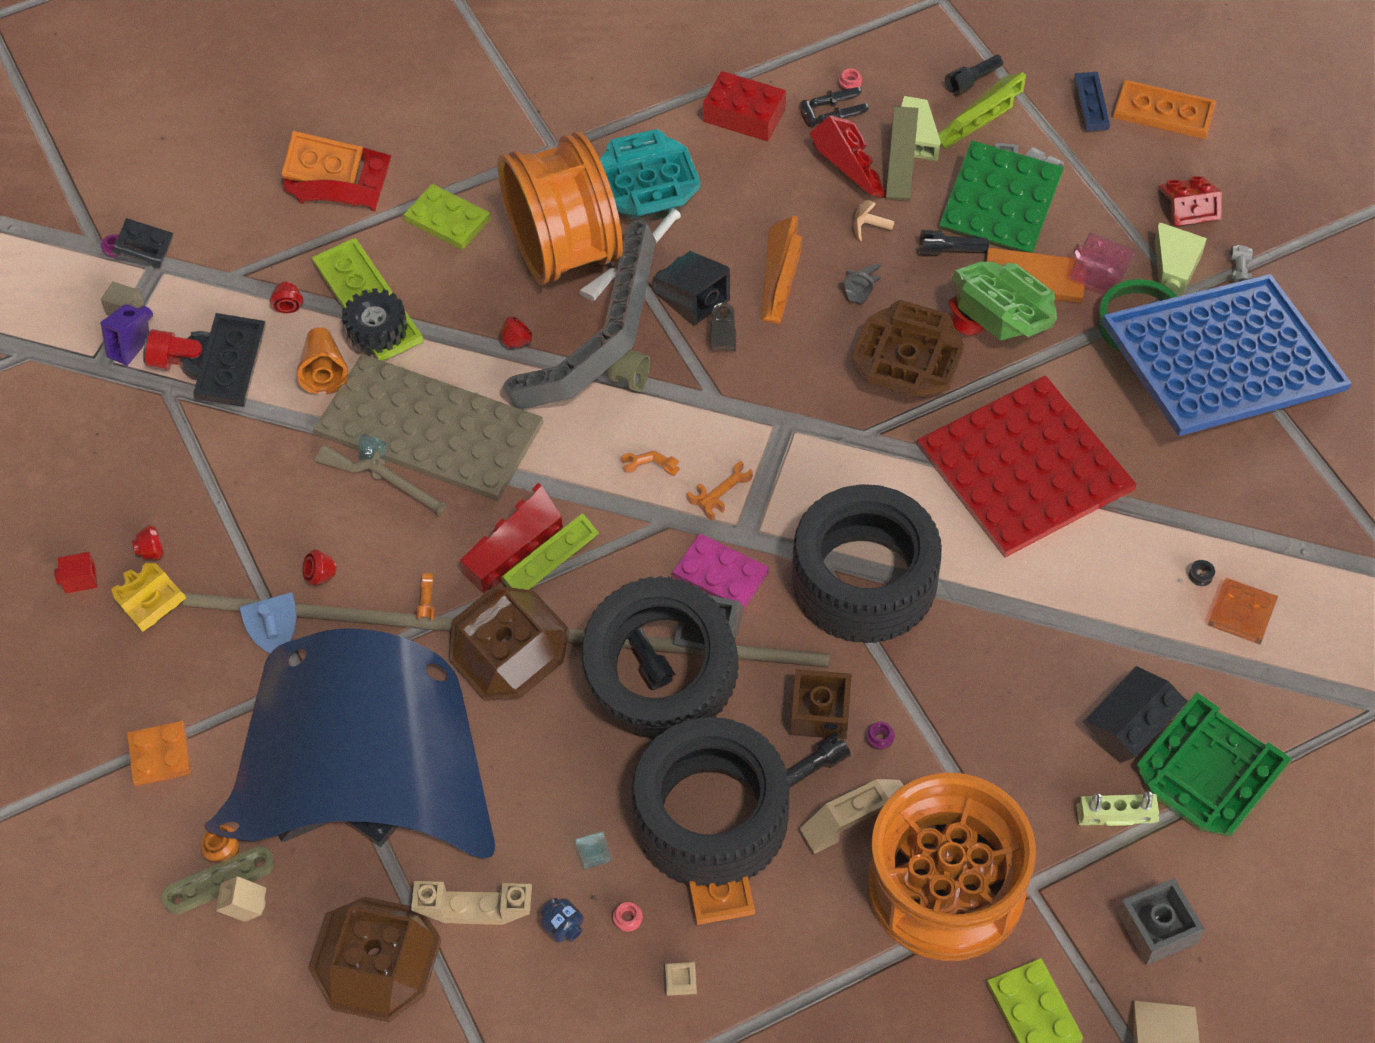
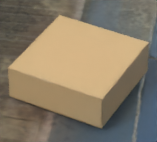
(680, 978)

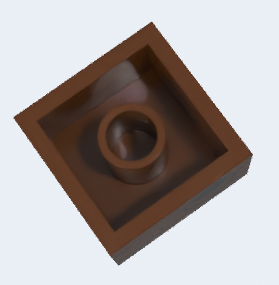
(820, 703)

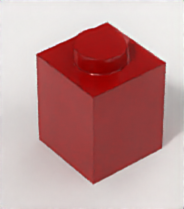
(76, 572)

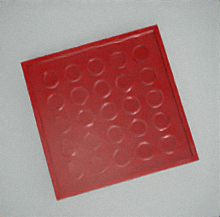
(1025, 465)

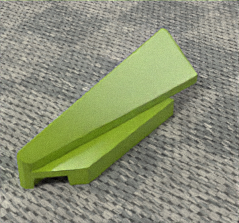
(984, 109)

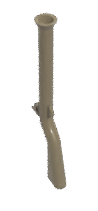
(332, 458)

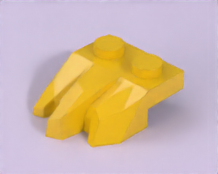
(147, 595)

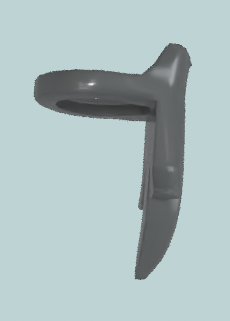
(860, 287)

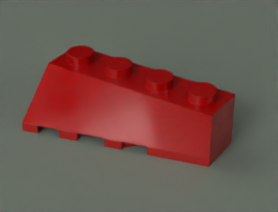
(512, 540)

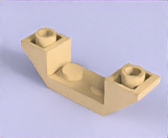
(848, 810)
(471, 907)

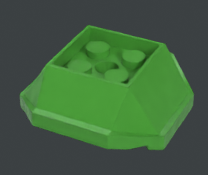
(1004, 299)

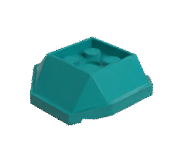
(649, 173)

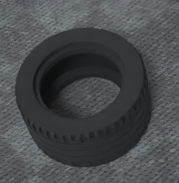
(875, 515)
(644, 603)
(700, 747)

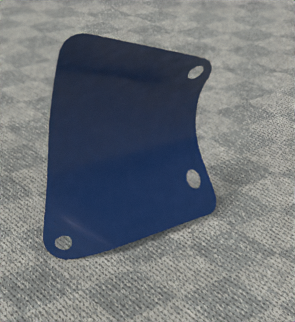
(359, 741)

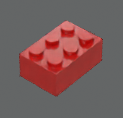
(744, 106)

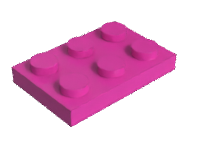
(721, 570)

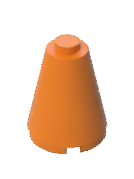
(321, 363)

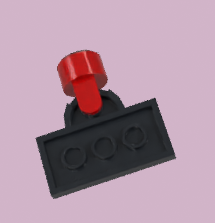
(218, 358)

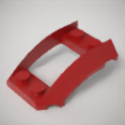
(365, 192)

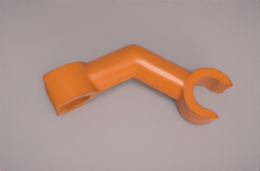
(668, 464)
(425, 608)

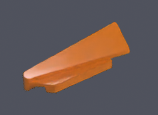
(781, 264)

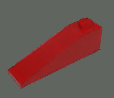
(844, 147)

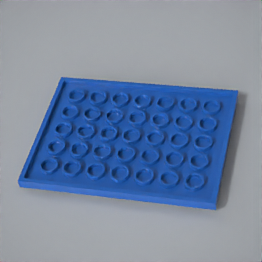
(1225, 354)

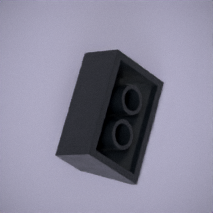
(1134, 713)

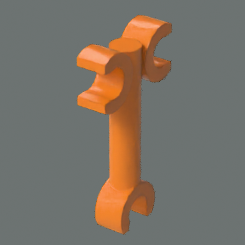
(710, 501)

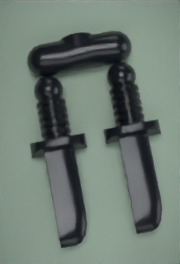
(809, 114)

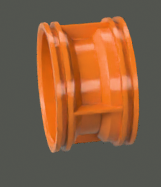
(560, 207)
(969, 809)

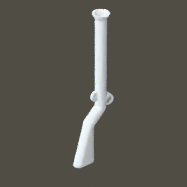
(596, 287)

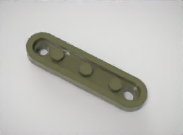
(206, 884)

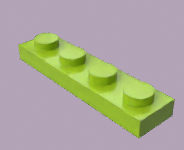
(551, 554)

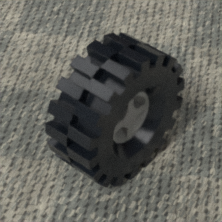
(376, 308)

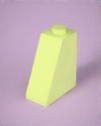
(927, 137)
(1177, 256)

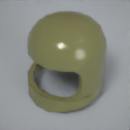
(628, 366)

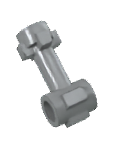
(1241, 256)

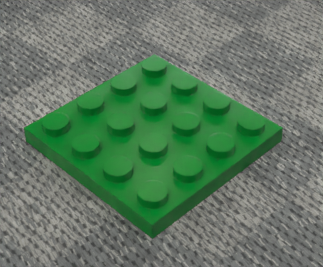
(1001, 197)

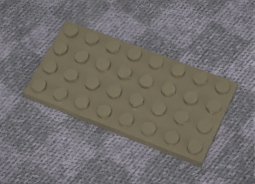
(431, 426)

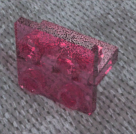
(1100, 262)

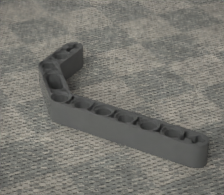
(607, 344)

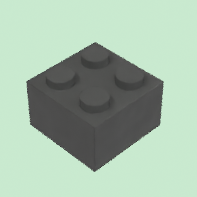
(1160, 921)

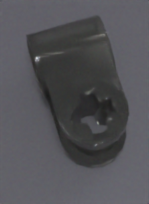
(723, 328)

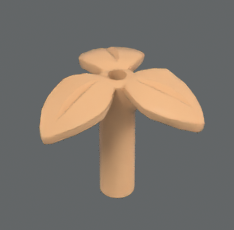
(862, 217)

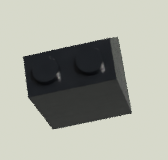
(693, 286)

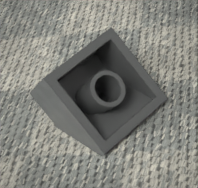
(690, 638)

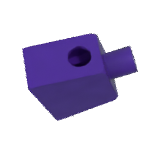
(125, 332)

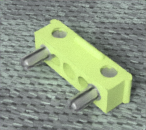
(1103, 809)

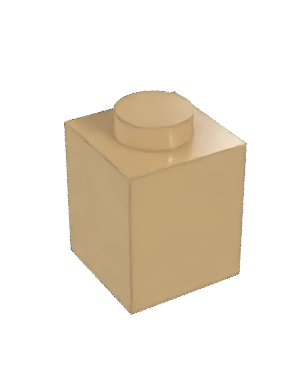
(241, 899)

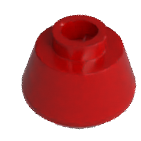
(286, 298)
(515, 333)
(148, 544)
(318, 567)

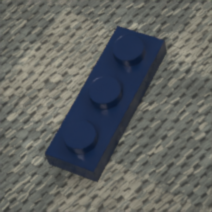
(1091, 101)

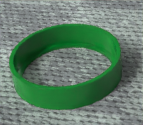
(1128, 287)

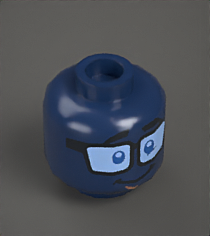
(561, 920)

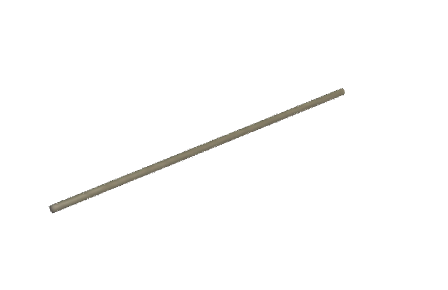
(445, 624)

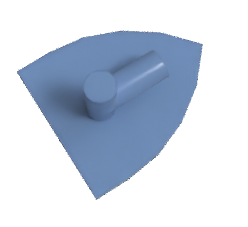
(270, 621)

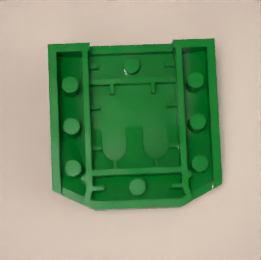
(1206, 760)

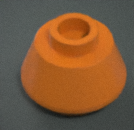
(217, 847)

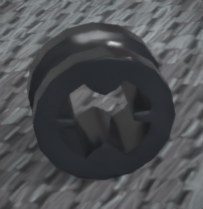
(1196, 578)

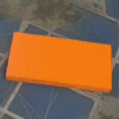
(1164, 109)
(1048, 269)

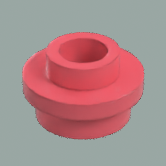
(850, 79)
(627, 909)

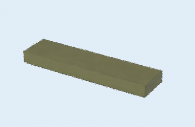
(902, 153)

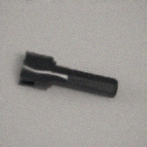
(963, 77)
(935, 242)
(654, 667)
(828, 753)

